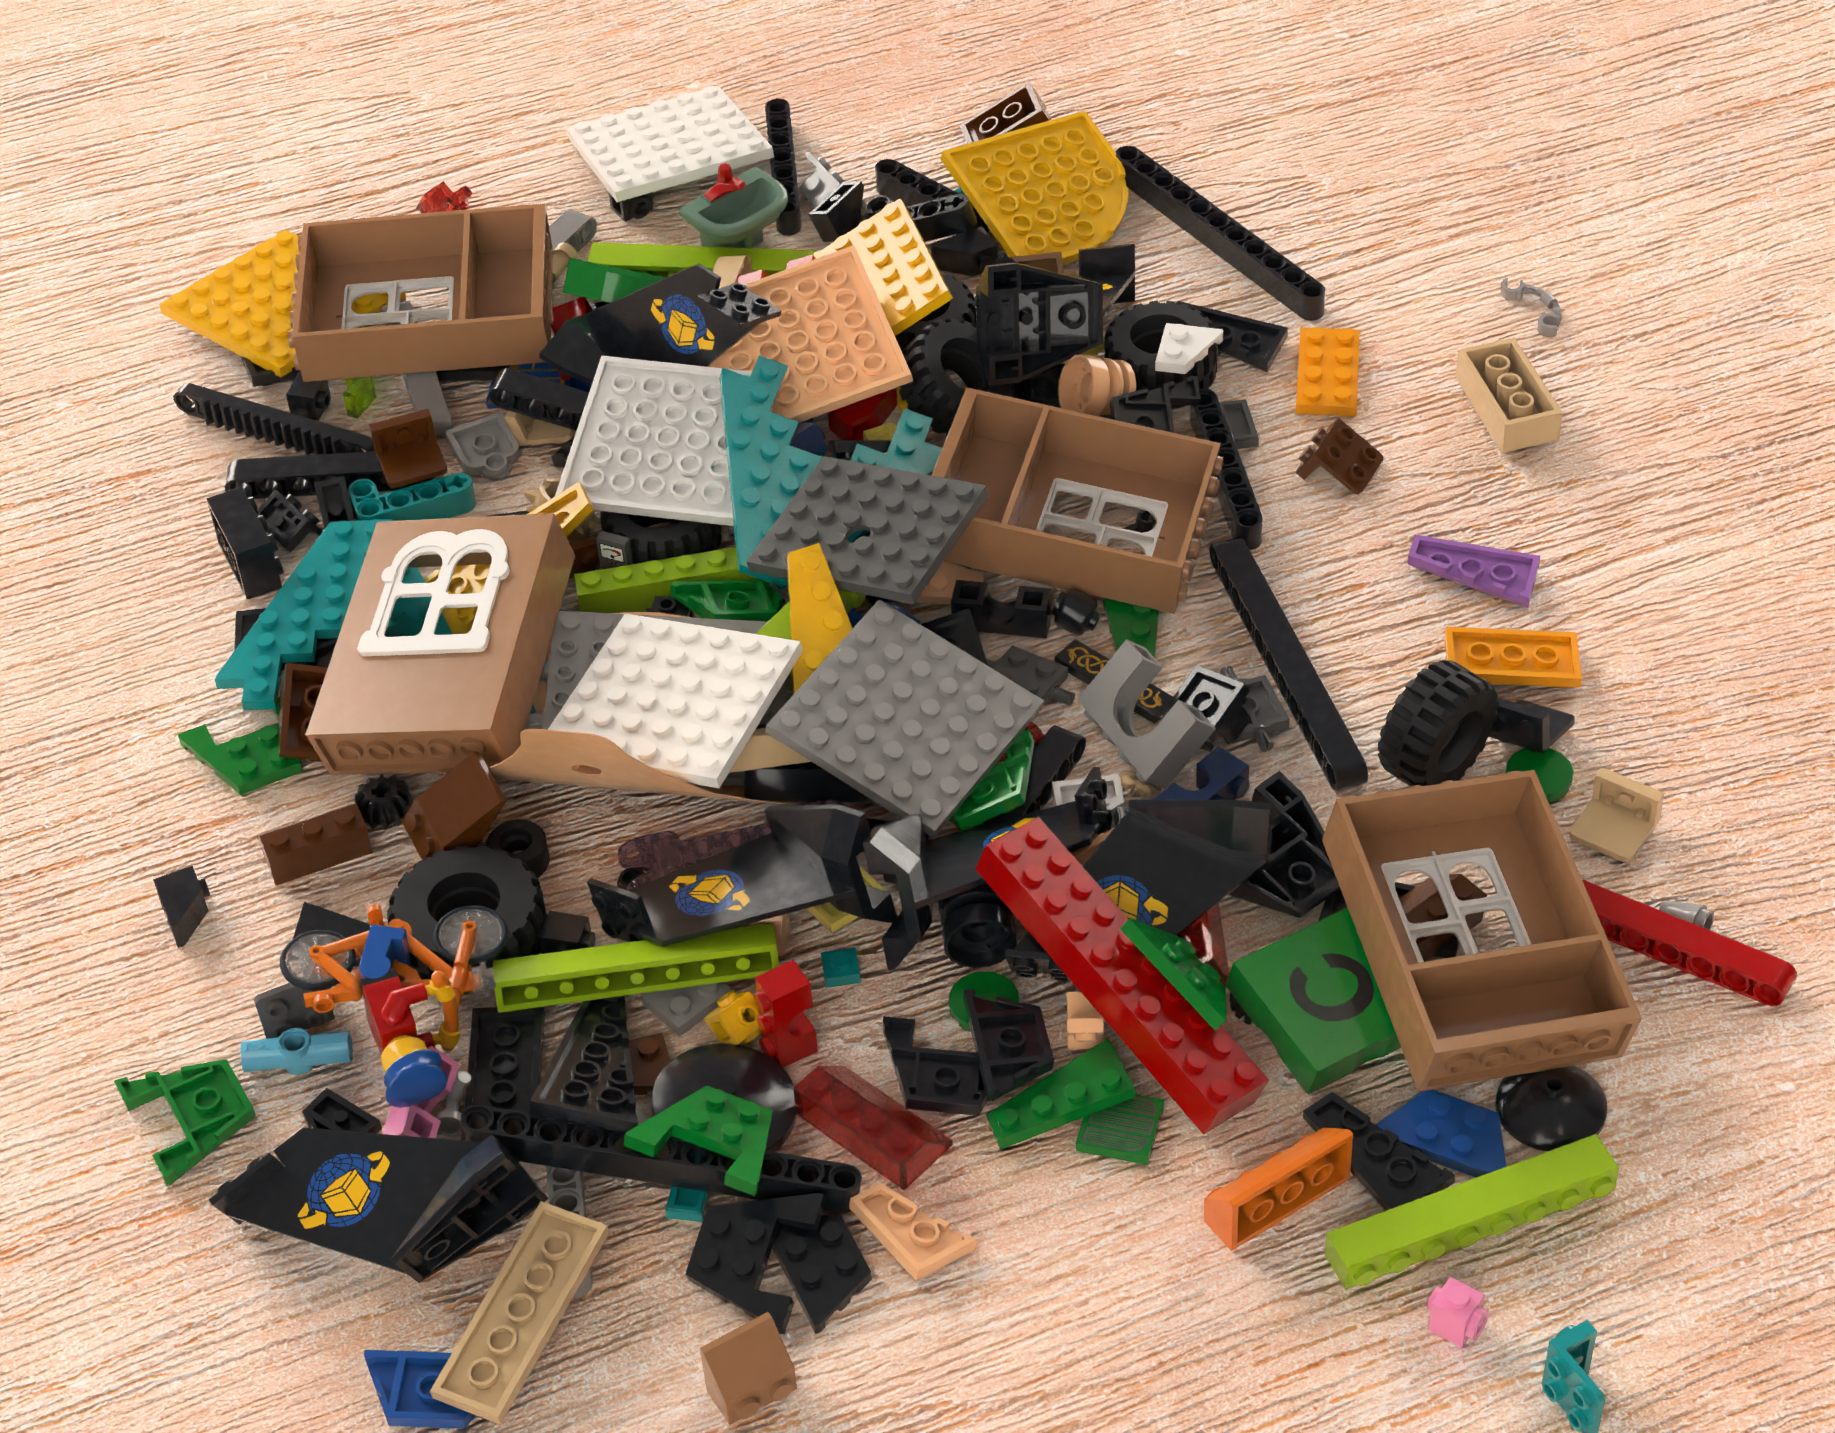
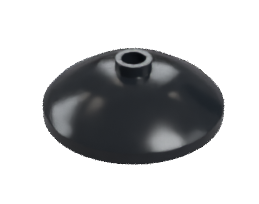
(1549, 1117)

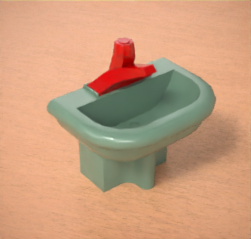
(736, 208)

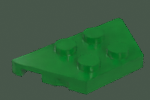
(729, 599)
(1181, 967)

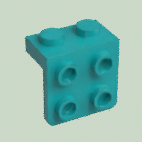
(1567, 1377)

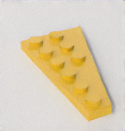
(570, 510)
(815, 611)

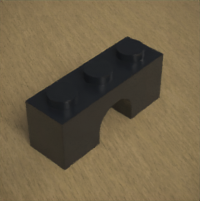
(1025, 616)

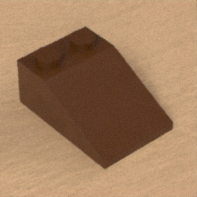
(1012, 112)
(297, 702)
(455, 809)

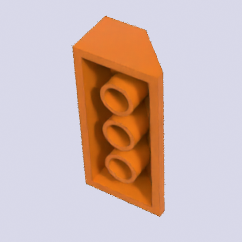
(1279, 1186)

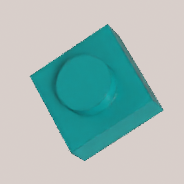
(840, 967)

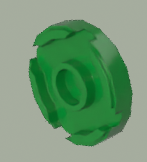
(1551, 768)
(987, 987)

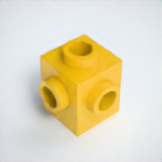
(734, 1018)

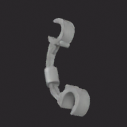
(1547, 321)

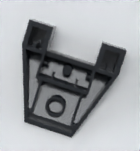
(1298, 865)

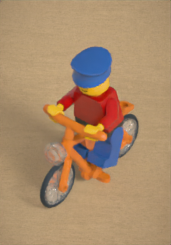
(391, 985)

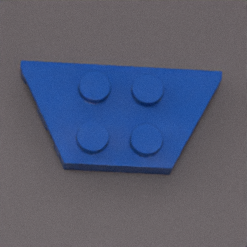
(1450, 1132)
(404, 1389)

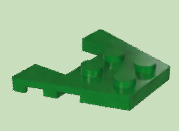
(243, 761)
(1001, 788)
(205, 1104)
(714, 1123)

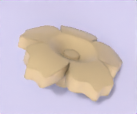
(1131, 782)

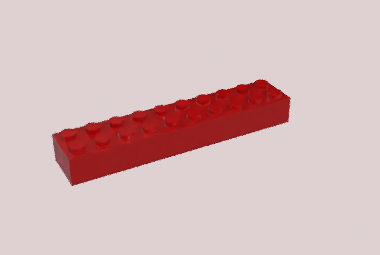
(1082, 934)

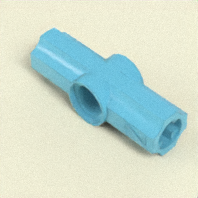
(296, 1051)

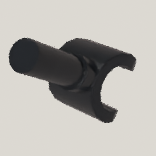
(1142, 523)

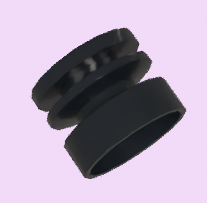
(976, 927)

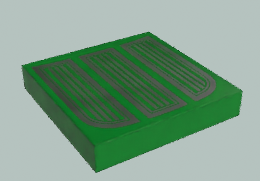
(1122, 1130)

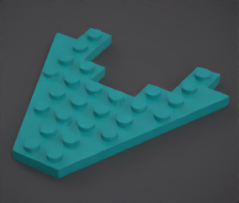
(770, 472)
(314, 608)

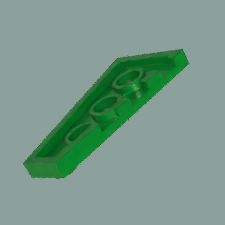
(1132, 623)
(1070, 1093)

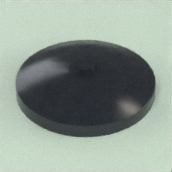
(737, 1072)

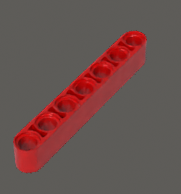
(1692, 947)

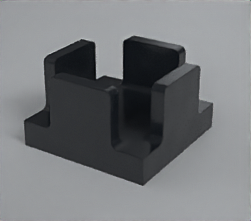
(1218, 700)

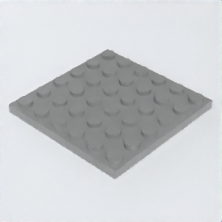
(905, 717)

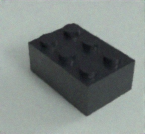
(246, 542)

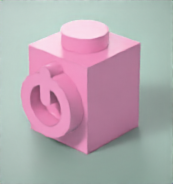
(1457, 1312)

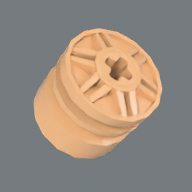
(1091, 383)

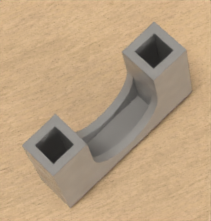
(1111, 705)

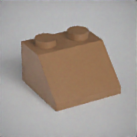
(747, 1369)

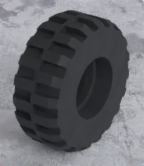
(468, 879)

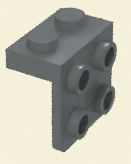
(285, 1009)

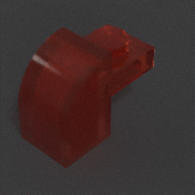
(443, 199)

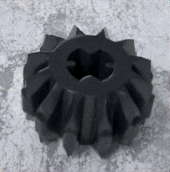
(383, 801)

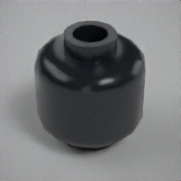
(1075, 612)

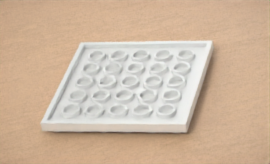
(668, 143)
(653, 442)
(679, 694)

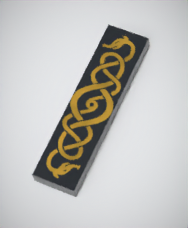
(1087, 663)

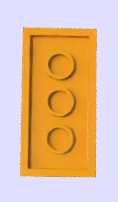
(1328, 371)
(1516, 655)

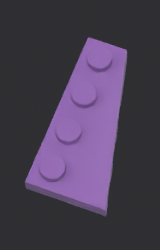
(1484, 568)

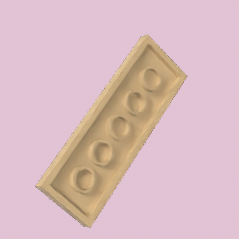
(519, 1313)

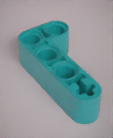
(427, 500)

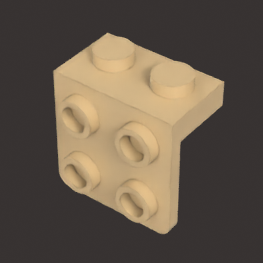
(536, 432)
(1618, 816)

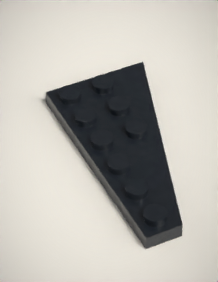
(591, 1070)

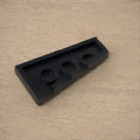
(1379, 1160)

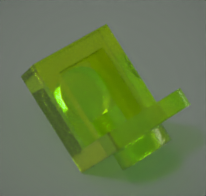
(358, 395)

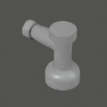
(451, 1116)

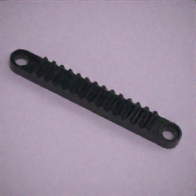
(268, 422)

